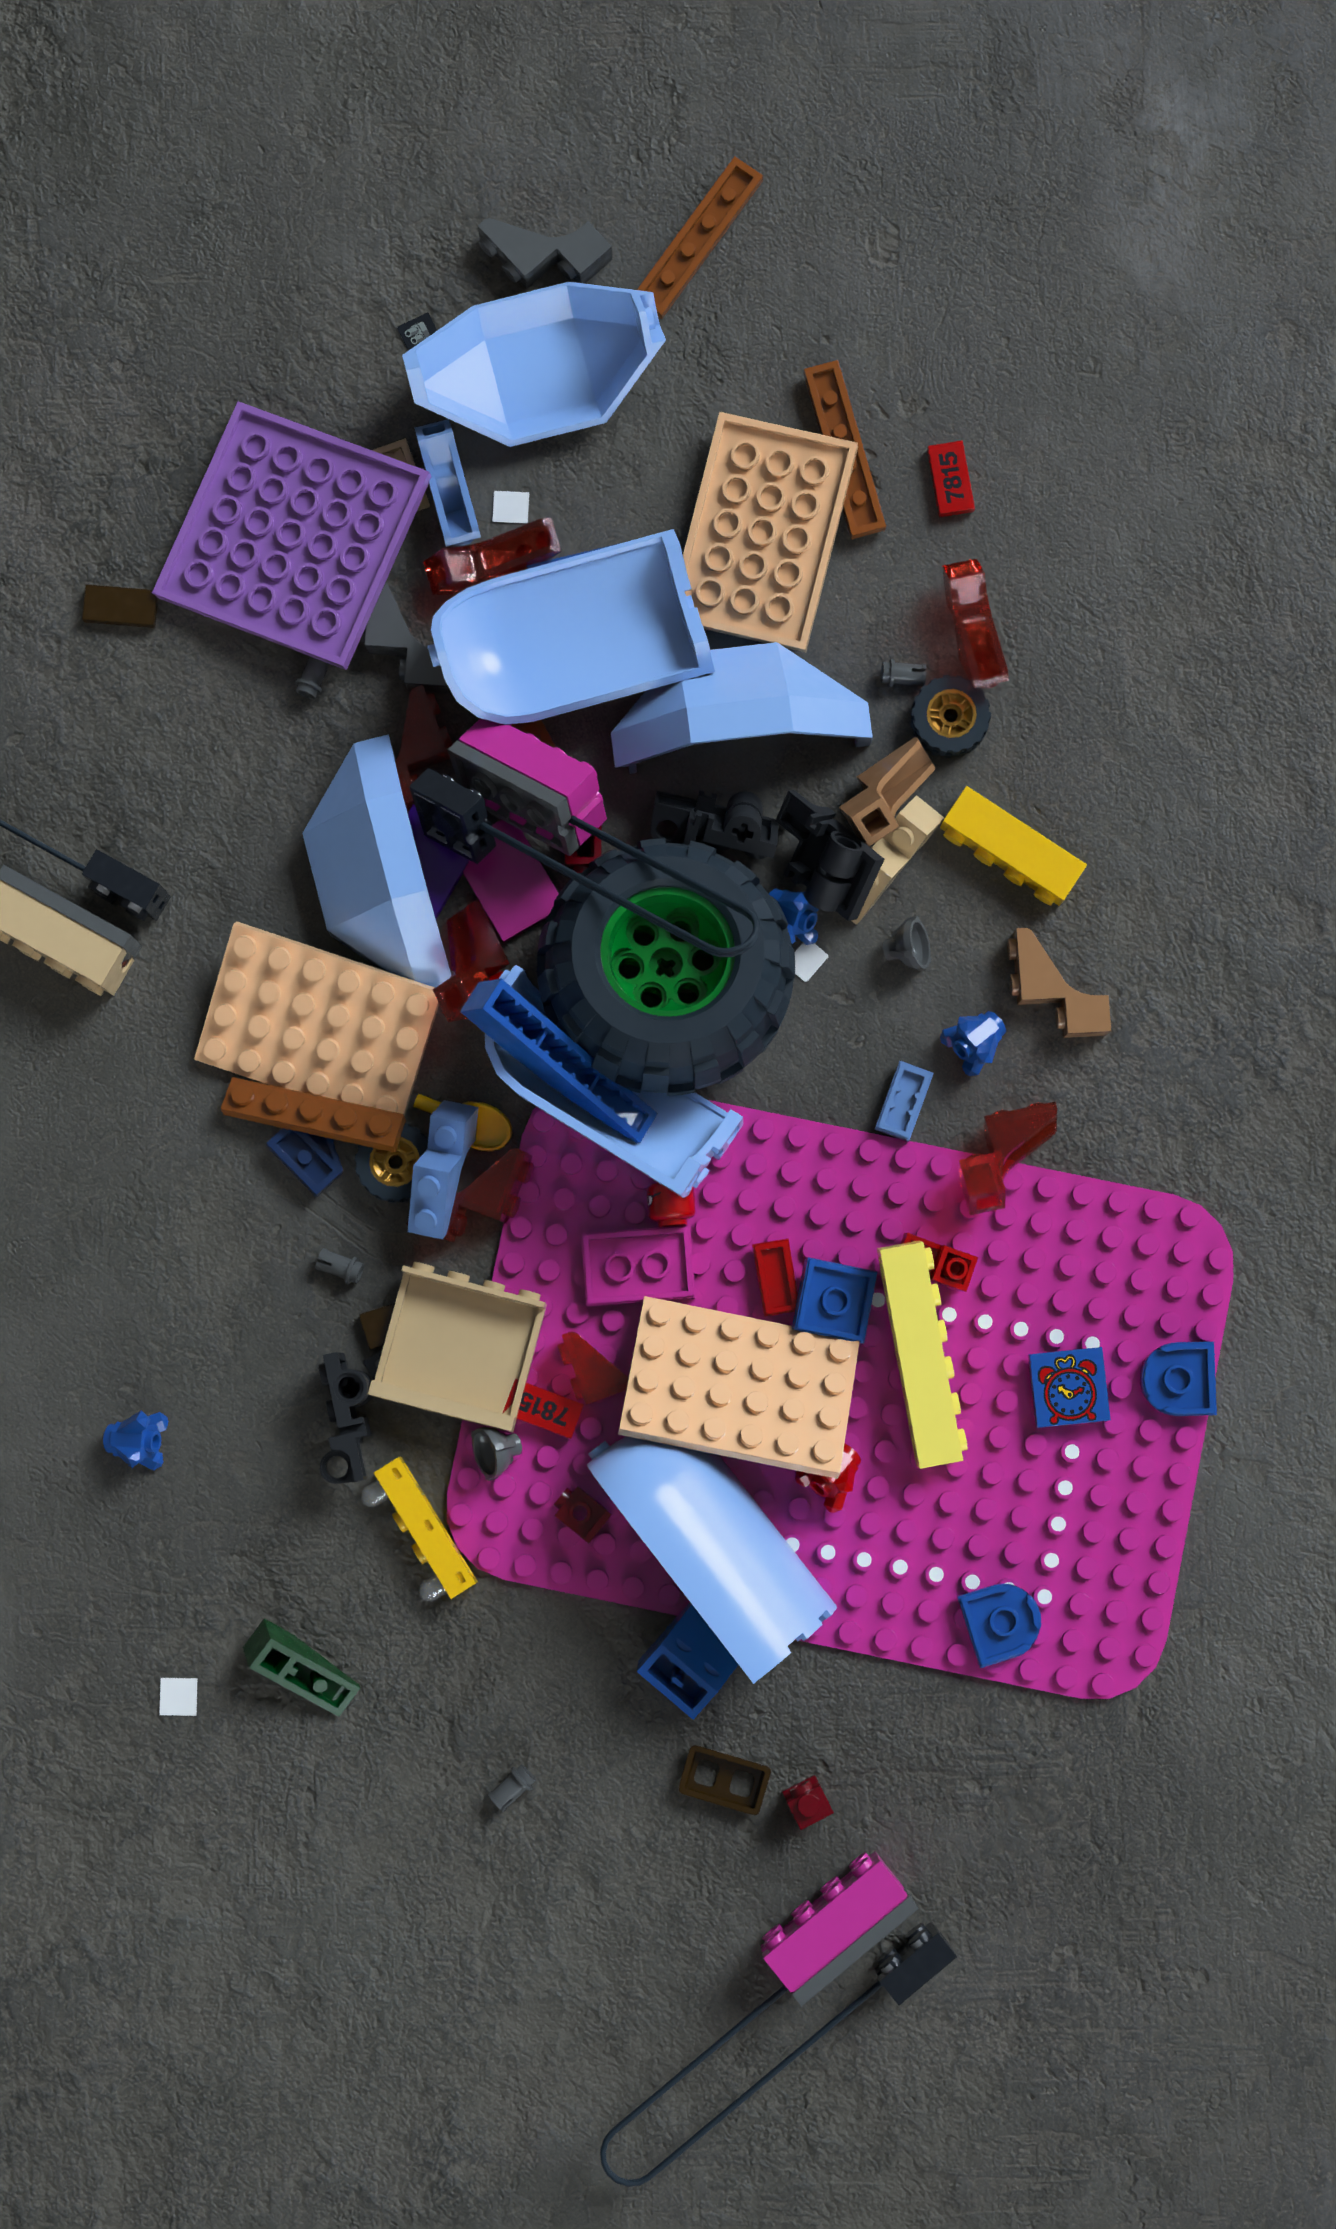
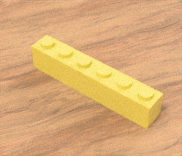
(920, 1354)

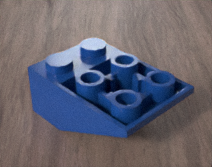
(687, 1662)

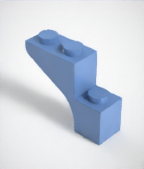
(447, 483)
(439, 1168)

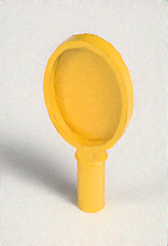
(492, 1125)

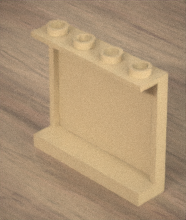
(458, 1346)

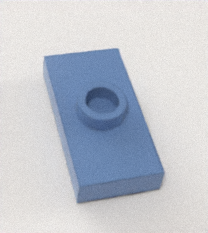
(904, 1101)

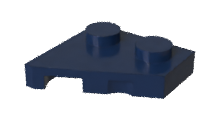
(308, 1158)

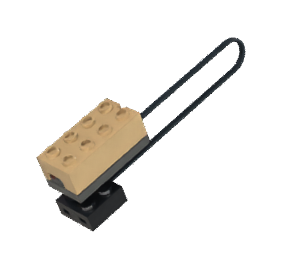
(70, 935)

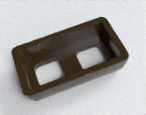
(720, 1791)

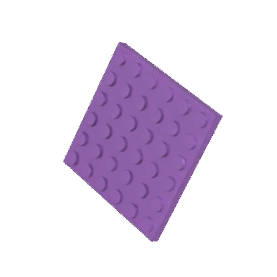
(292, 535)

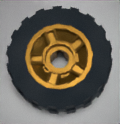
(960, 699)
(380, 1178)

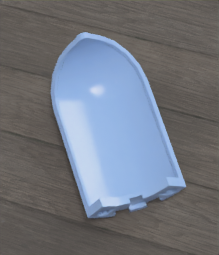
(572, 633)
(677, 1142)
(715, 1547)

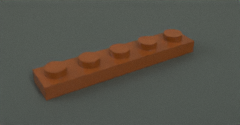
(701, 234)
(837, 420)
(313, 1114)

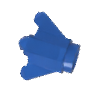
(799, 915)
(975, 1040)
(137, 1439)

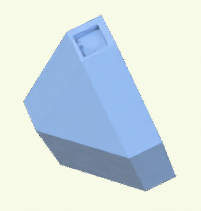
(537, 360)
(748, 696)
(371, 868)

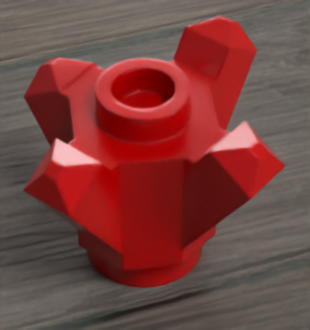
(831, 1488)

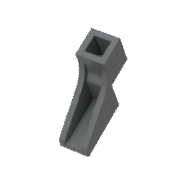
(530, 254)
(389, 635)

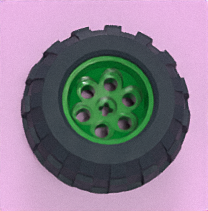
(676, 1043)

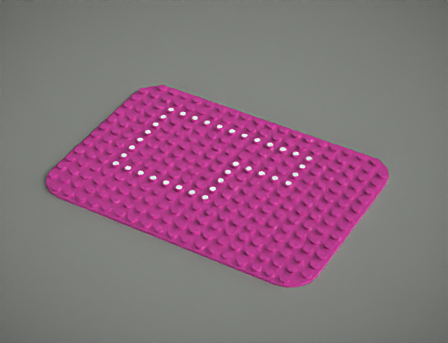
(1066, 1512)

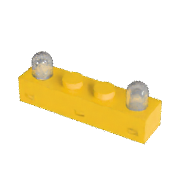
(431, 1537)

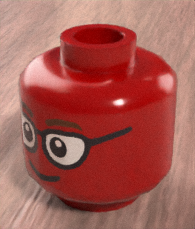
(669, 1207)

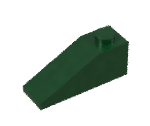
(298, 1668)

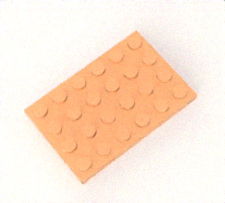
(765, 529)
(316, 1022)
(739, 1387)

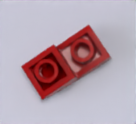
(951, 1266)

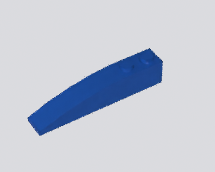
(555, 1057)

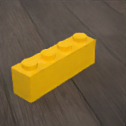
(1012, 846)

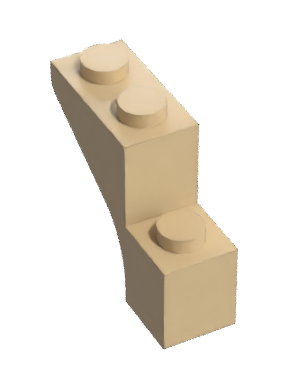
(916, 825)

